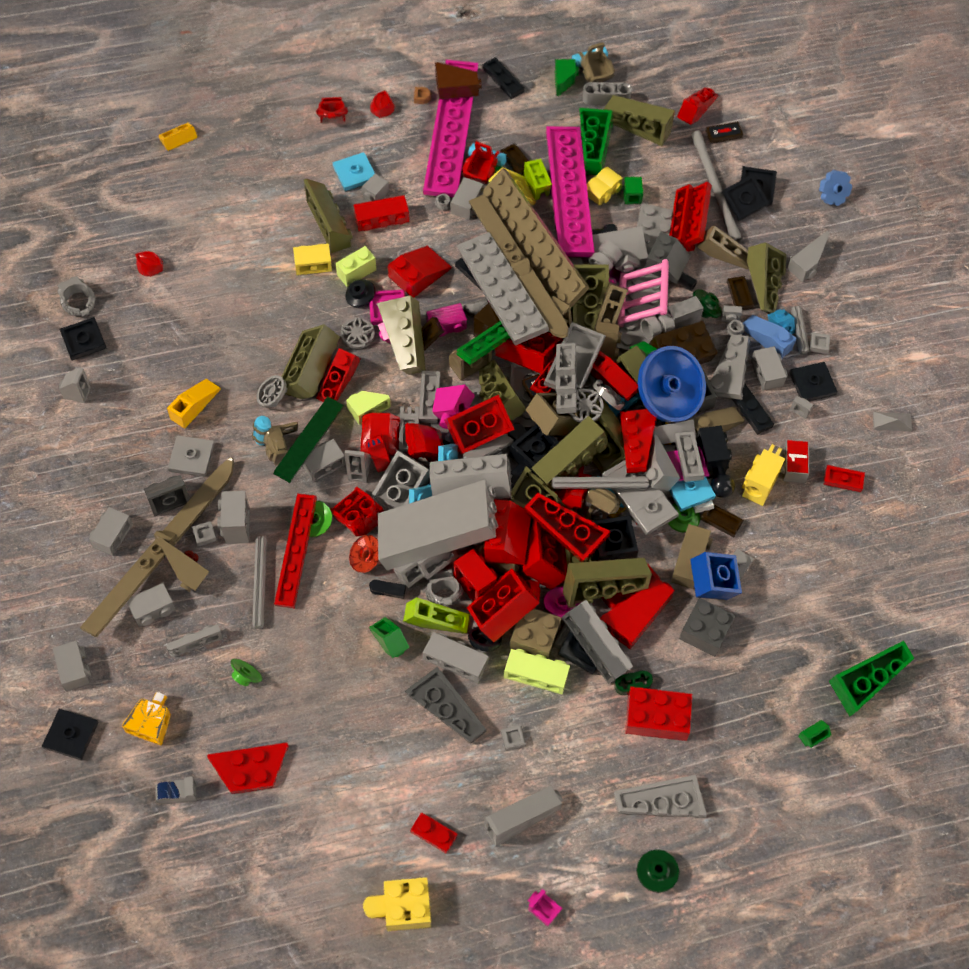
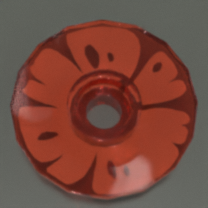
(364, 554)

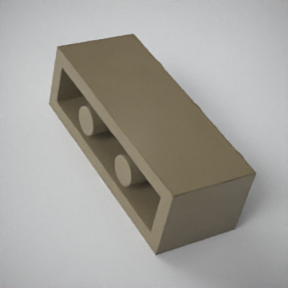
(694, 544)

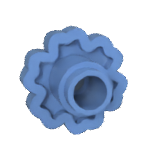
(835, 187)

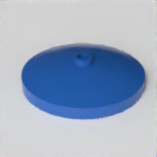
(671, 384)

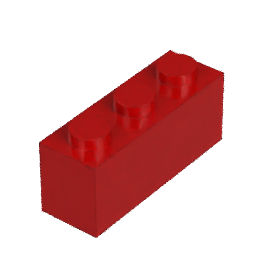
(381, 213)

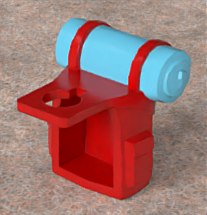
(482, 162)

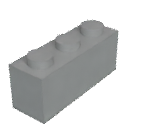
(455, 657)

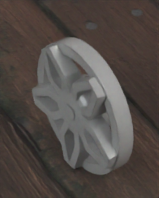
(357, 333)
(271, 391)
(585, 405)

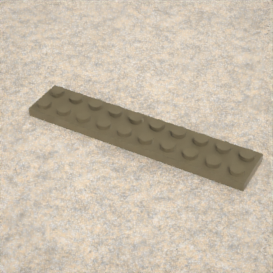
(535, 240)

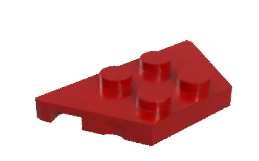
(250, 767)

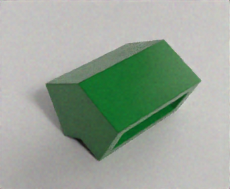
(807, 735)

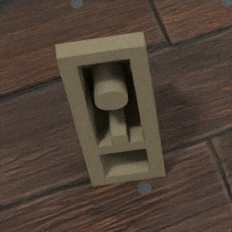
(723, 247)
(611, 304)
(726, 417)
(186, 569)

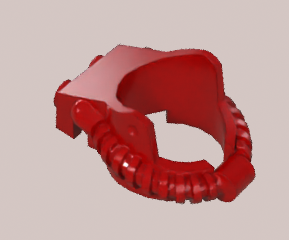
(331, 108)

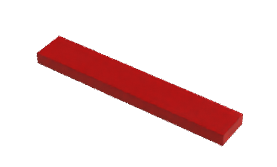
(295, 551)

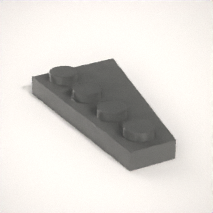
(444, 702)

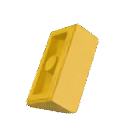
(178, 136)

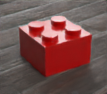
(474, 574)

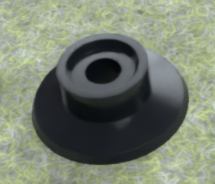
(360, 293)

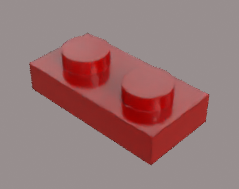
(844, 478)
(433, 833)

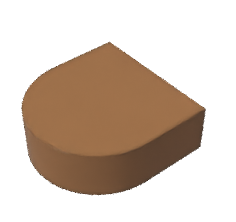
(422, 95)

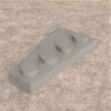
(730, 372)
(663, 798)

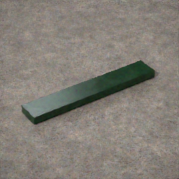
(308, 440)

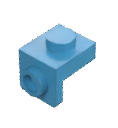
(783, 319)

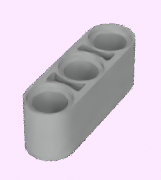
(601, 92)

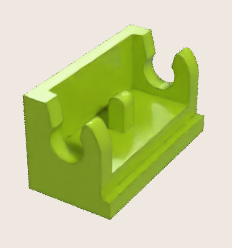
(537, 178)

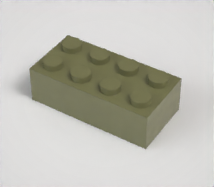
(571, 453)

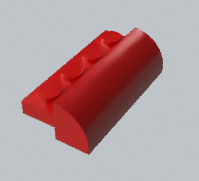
(690, 214)

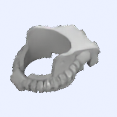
(73, 286)
(440, 581)

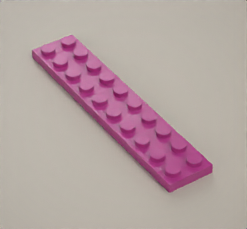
(449, 141)
(569, 191)

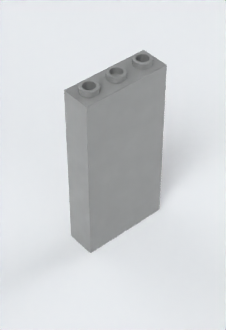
(436, 525)

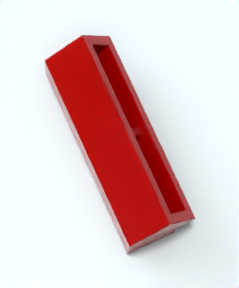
(575, 497)

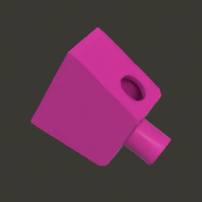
(451, 401)

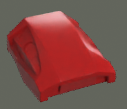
(381, 423)
(423, 441)
(357, 512)

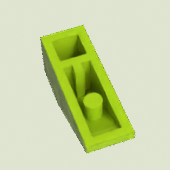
(435, 616)

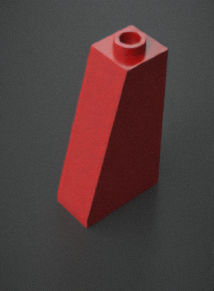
(636, 614)

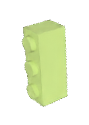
(536, 671)

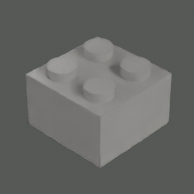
(235, 517)

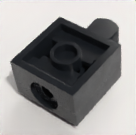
(530, 445)

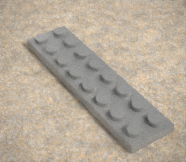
(502, 288)

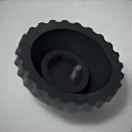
(481, 641)

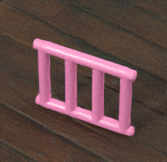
(663, 295)

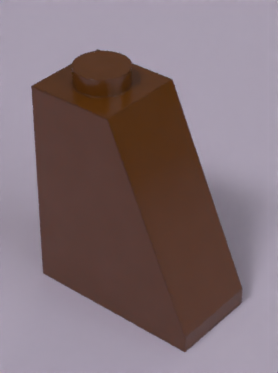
(456, 81)

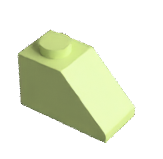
(366, 403)

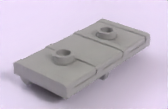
(587, 349)
(646, 505)

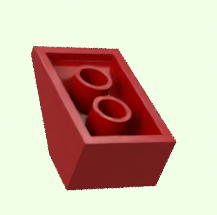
(417, 270)
(479, 424)
(545, 557)

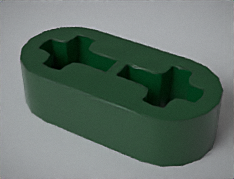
(633, 678)

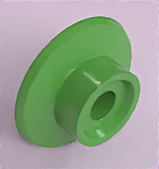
(681, 522)
(244, 672)

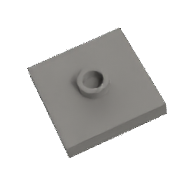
(191, 456)

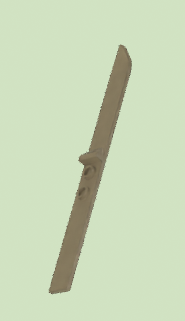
(520, 265)
(154, 554)

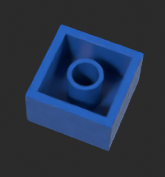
(716, 576)

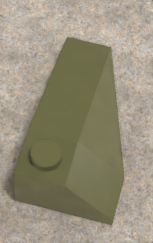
(766, 269)
(587, 308)
(494, 383)

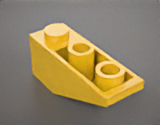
(192, 402)

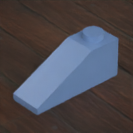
(770, 334)

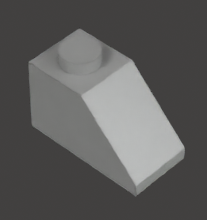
(75, 386)

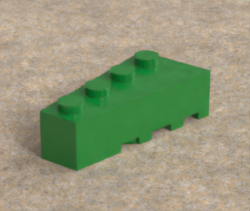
(596, 134)
(868, 677)

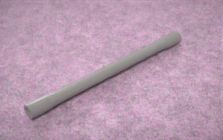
(700, 145)

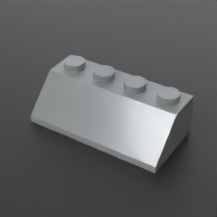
(461, 472)

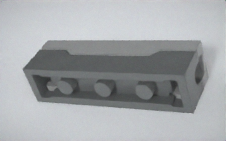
(597, 641)

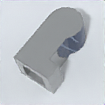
(176, 791)

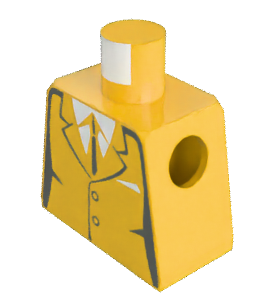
(149, 719)

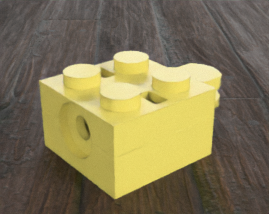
(763, 475)
(401, 902)

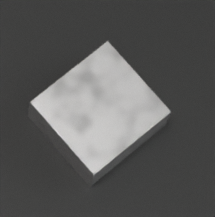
(686, 312)

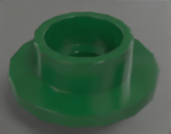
(709, 302)
(653, 880)

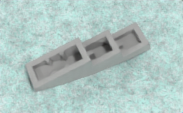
(566, 378)

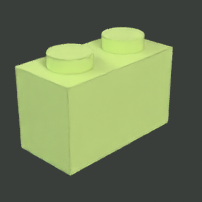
(356, 266)

